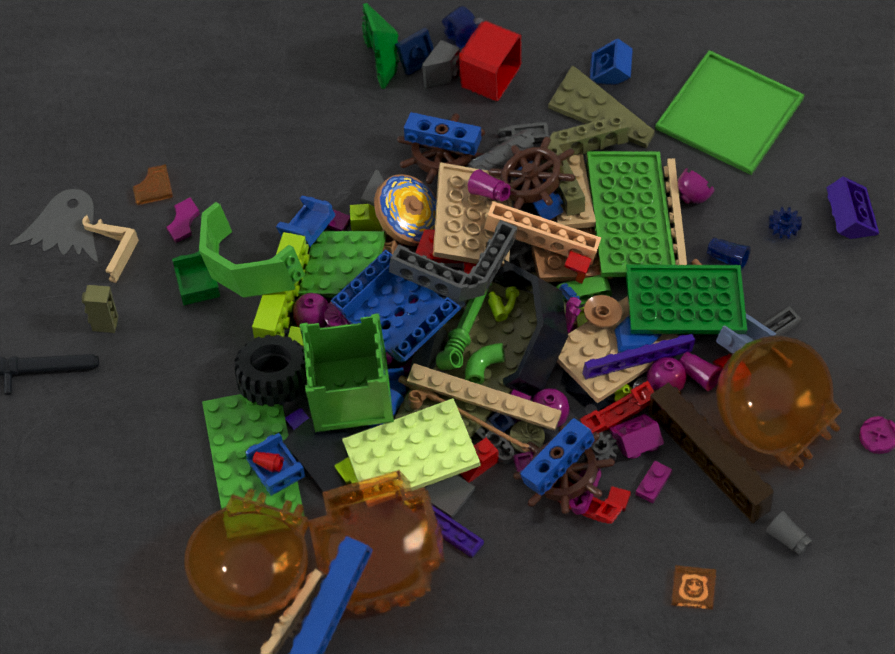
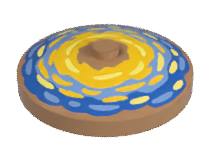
(405, 208)

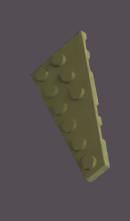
(587, 102)

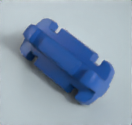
(567, 291)

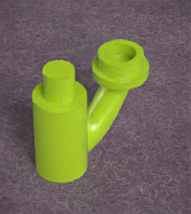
(497, 307)

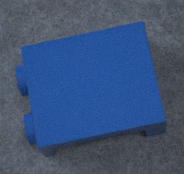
(310, 220)
(290, 472)

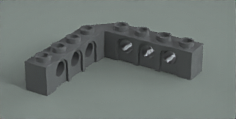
(455, 283)

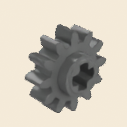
(609, 448)

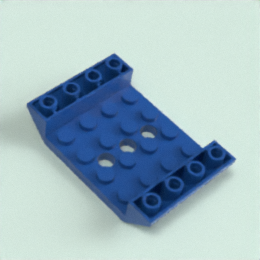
(387, 294)

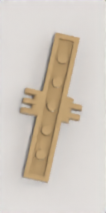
(293, 614)

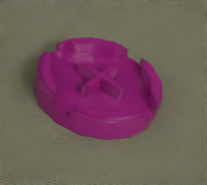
(878, 435)

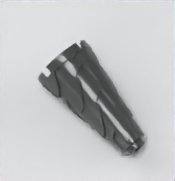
(500, 154)

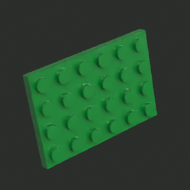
(685, 299)

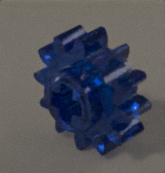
(785, 222)

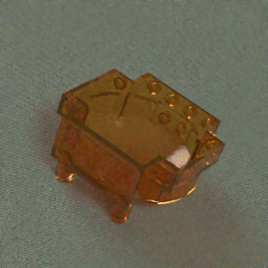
(395, 525)

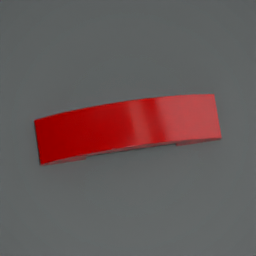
(620, 410)
(599, 510)

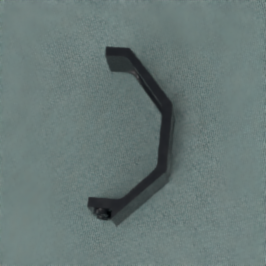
(549, 333)

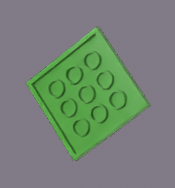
(338, 259)

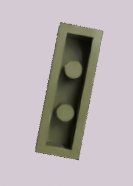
(100, 308)

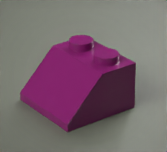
(637, 436)

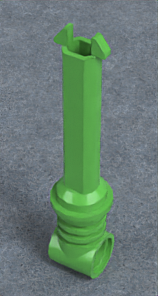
(459, 337)

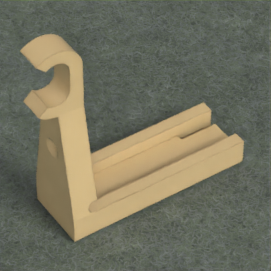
(128, 243)

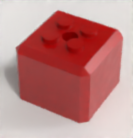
(490, 60)

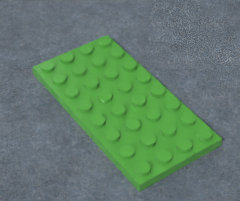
(629, 210)
(234, 427)

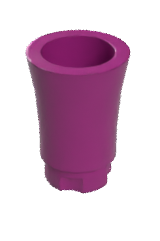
(488, 186)
(701, 370)

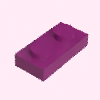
(653, 481)

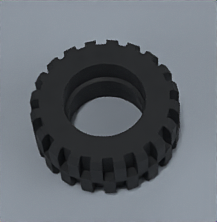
(266, 354)

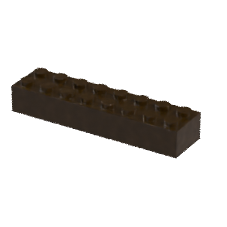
(711, 452)

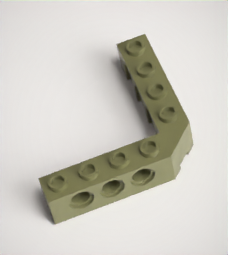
(584, 139)

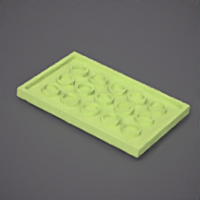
(421, 445)

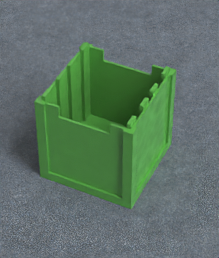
(347, 374)

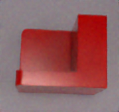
(579, 264)

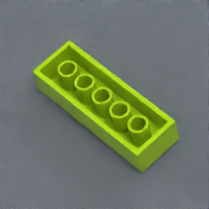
(275, 308)

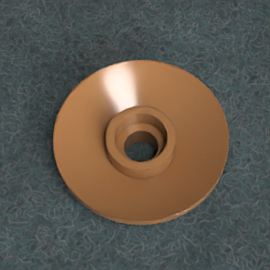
(604, 305)

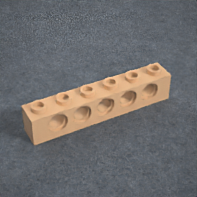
(543, 232)

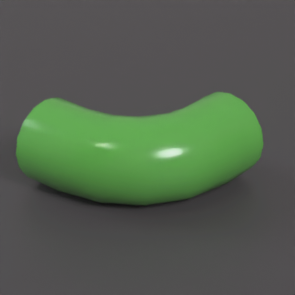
(481, 359)

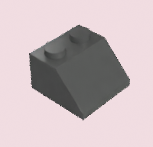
(441, 65)

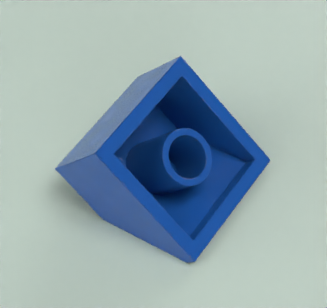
(611, 63)

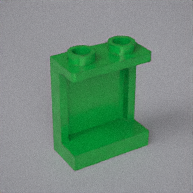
(194, 279)

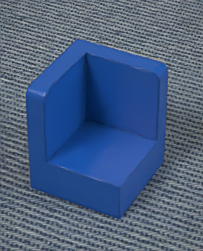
(394, 375)

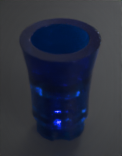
(729, 252)

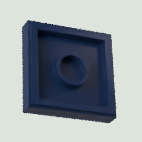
(414, 50)

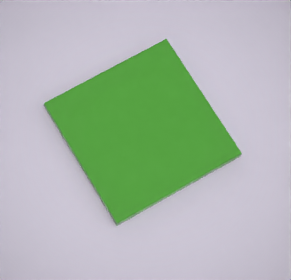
(729, 112)

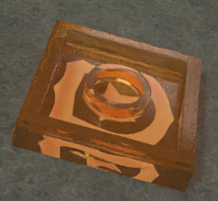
(694, 587)

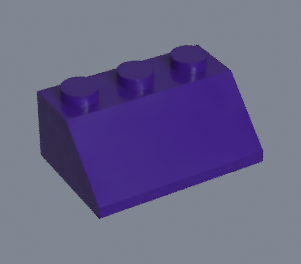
(852, 209)

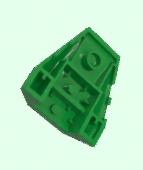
(382, 38)

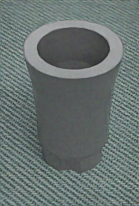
(789, 533)

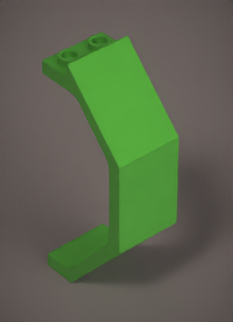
(245, 279)

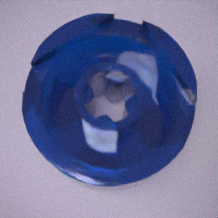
(460, 26)

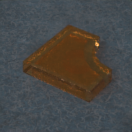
(154, 187)

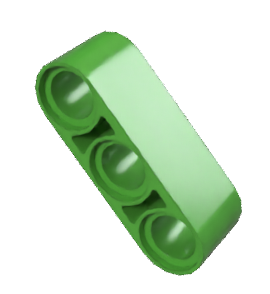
(590, 287)

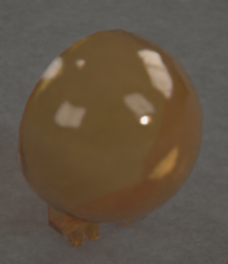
(777, 397)
(248, 558)

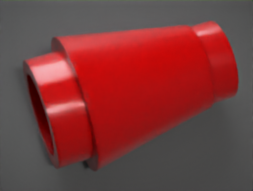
(269, 461)

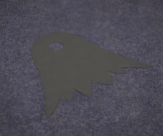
(63, 224)

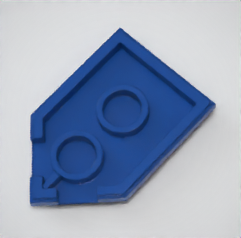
(627, 341)

